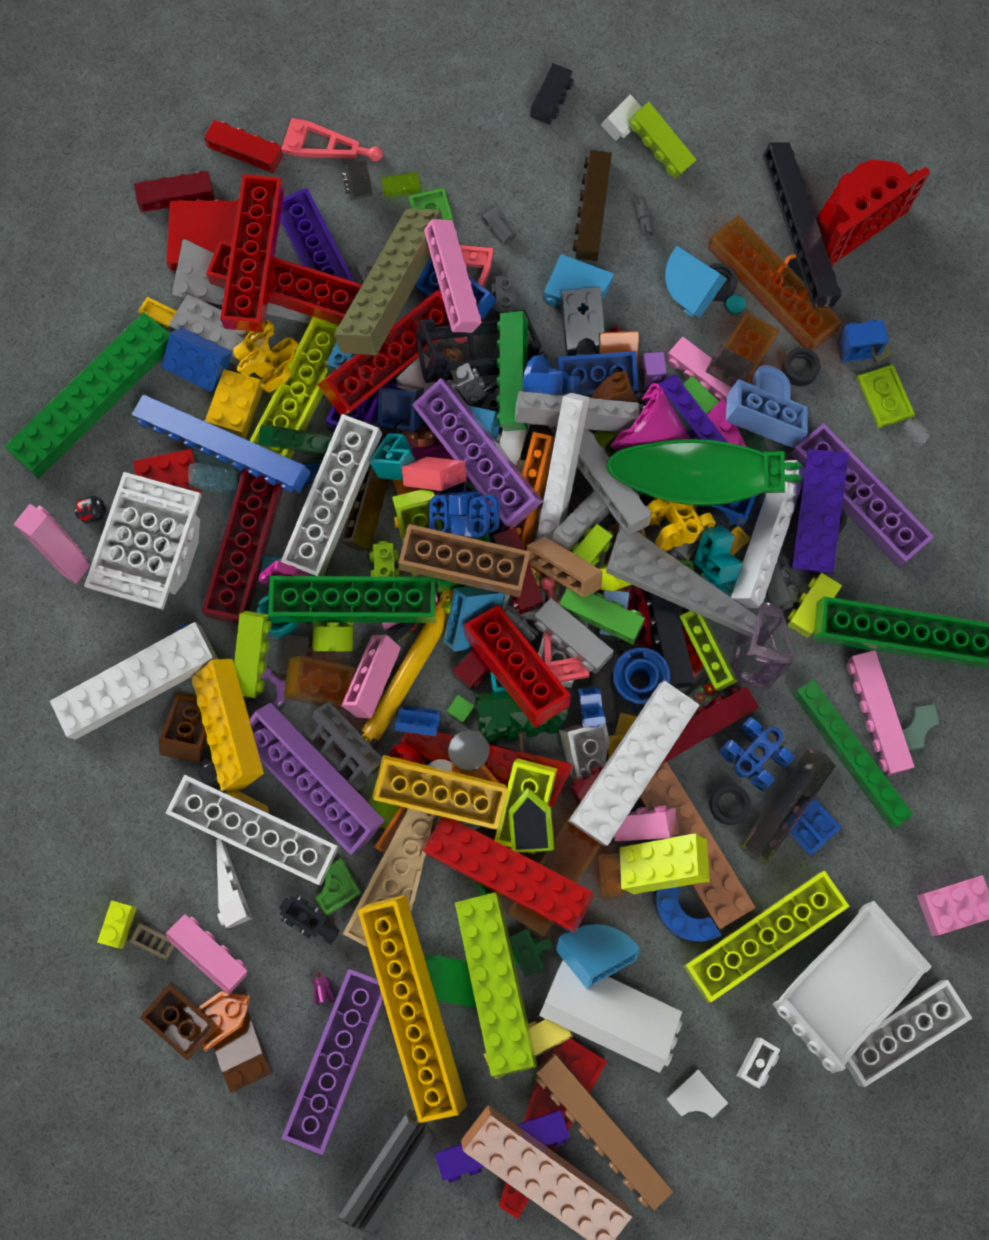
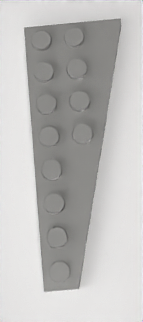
(192, 280)
(656, 571)

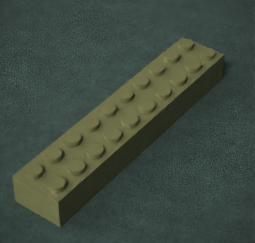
(387, 285)

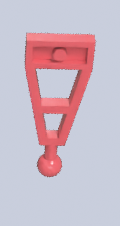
(297, 135)
(480, 258)
(564, 669)

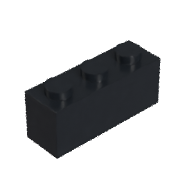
(552, 94)

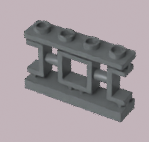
(348, 740)

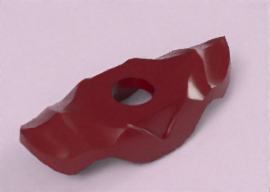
(637, 602)

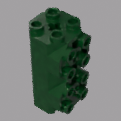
(503, 719)

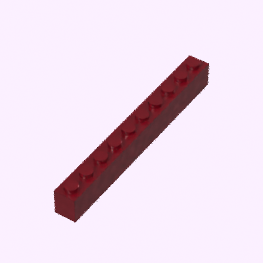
(701, 726)

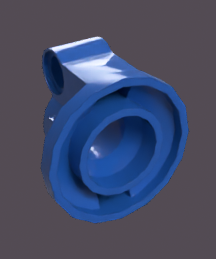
(543, 379)
(643, 662)

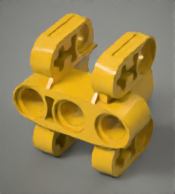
(258, 358)
(683, 520)

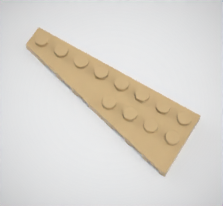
(398, 869)

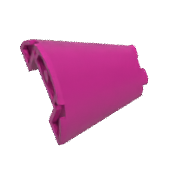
(654, 424)

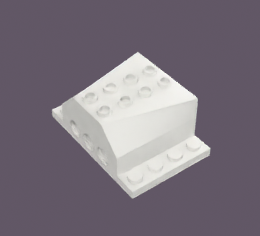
(146, 542)

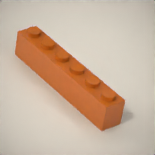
(536, 473)

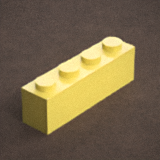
(545, 1037)

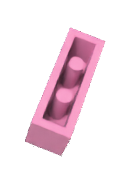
(648, 824)

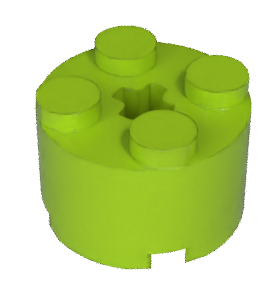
(332, 637)

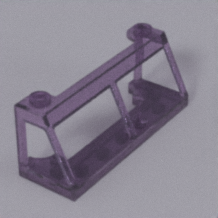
(773, 662)

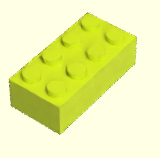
(523, 776)
(664, 864)

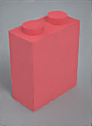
(434, 473)

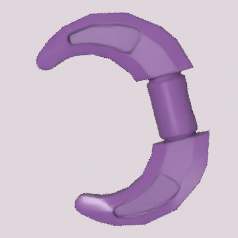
(280, 686)

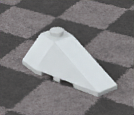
(585, 748)
(231, 899)

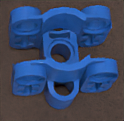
(465, 513)
(781, 755)

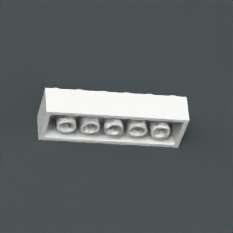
(908, 1032)

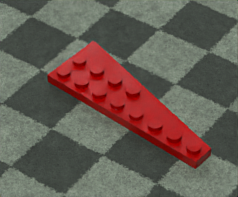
(499, 760)
(586, 1069)

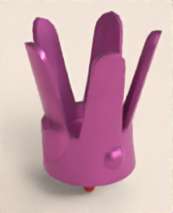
(321, 988)

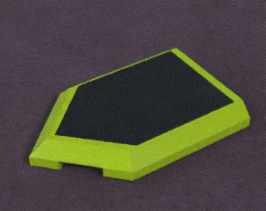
(531, 824)

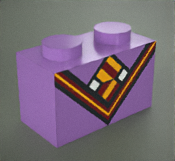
(653, 369)

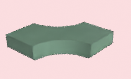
(924, 719)

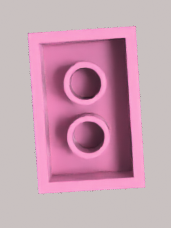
(956, 905)

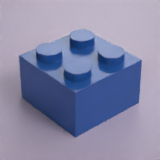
(857, 340)

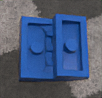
(418, 720)
(814, 827)

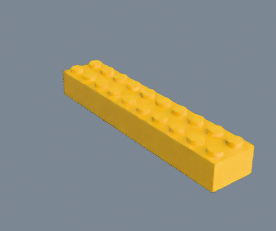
(412, 1009)

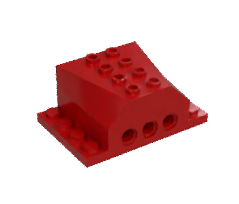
(867, 204)

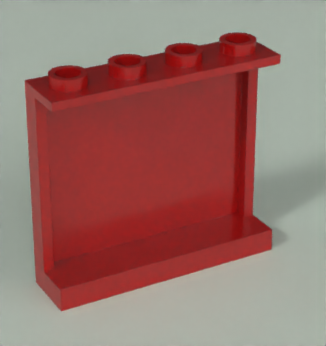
(199, 223)

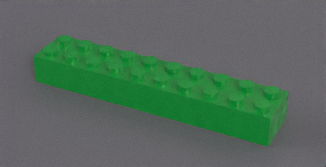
(89, 395)
(902, 632)

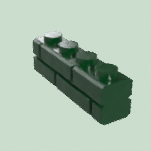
(294, 440)

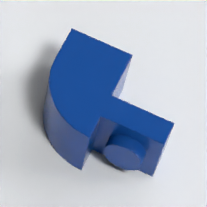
(591, 707)

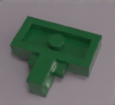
(529, 951)

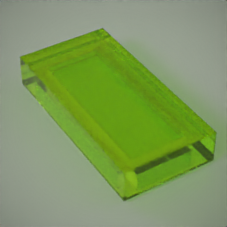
(401, 184)

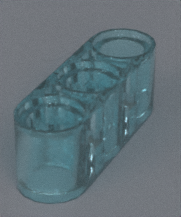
(213, 478)

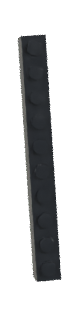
(801, 225)
(668, 626)

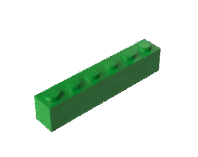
(512, 366)

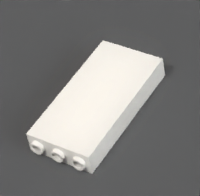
(614, 1017)

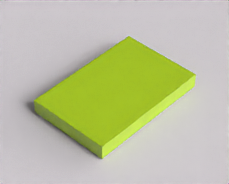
(885, 396)

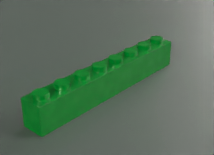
(852, 755)

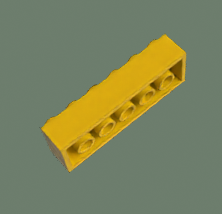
(227, 725)
(439, 792)

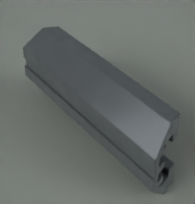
(388, 1174)

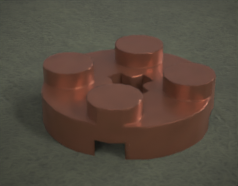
(421, 437)

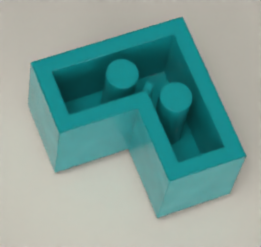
(391, 456)
(714, 555)

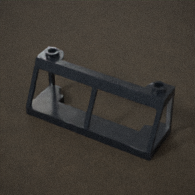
(440, 366)

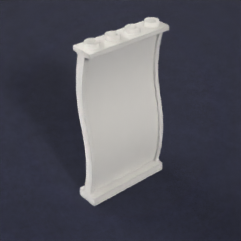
(852, 987)

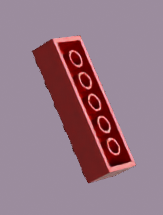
(517, 666)

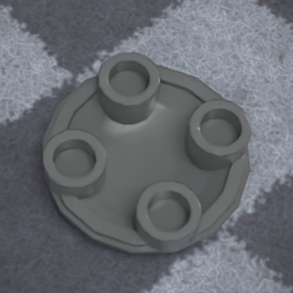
(469, 750)

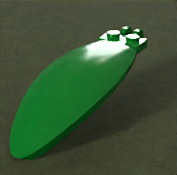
(701, 471)

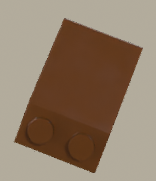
(616, 388)
(183, 732)
(179, 1021)
(243, 1057)

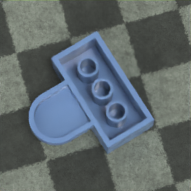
(767, 407)

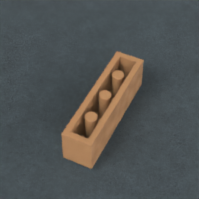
(564, 567)

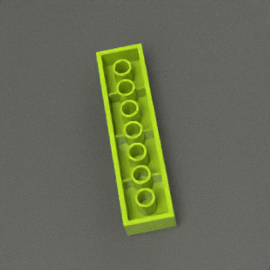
(495, 985)

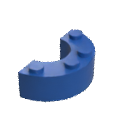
(678, 922)

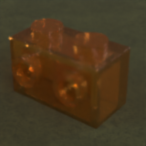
(609, 876)

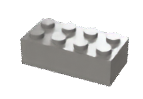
(205, 322)

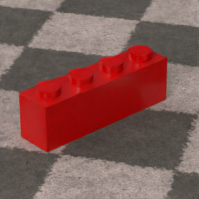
(243, 146)

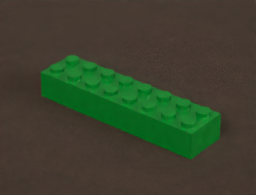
(352, 599)

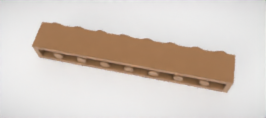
(603, 1131)

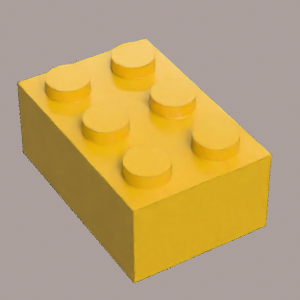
(234, 403)

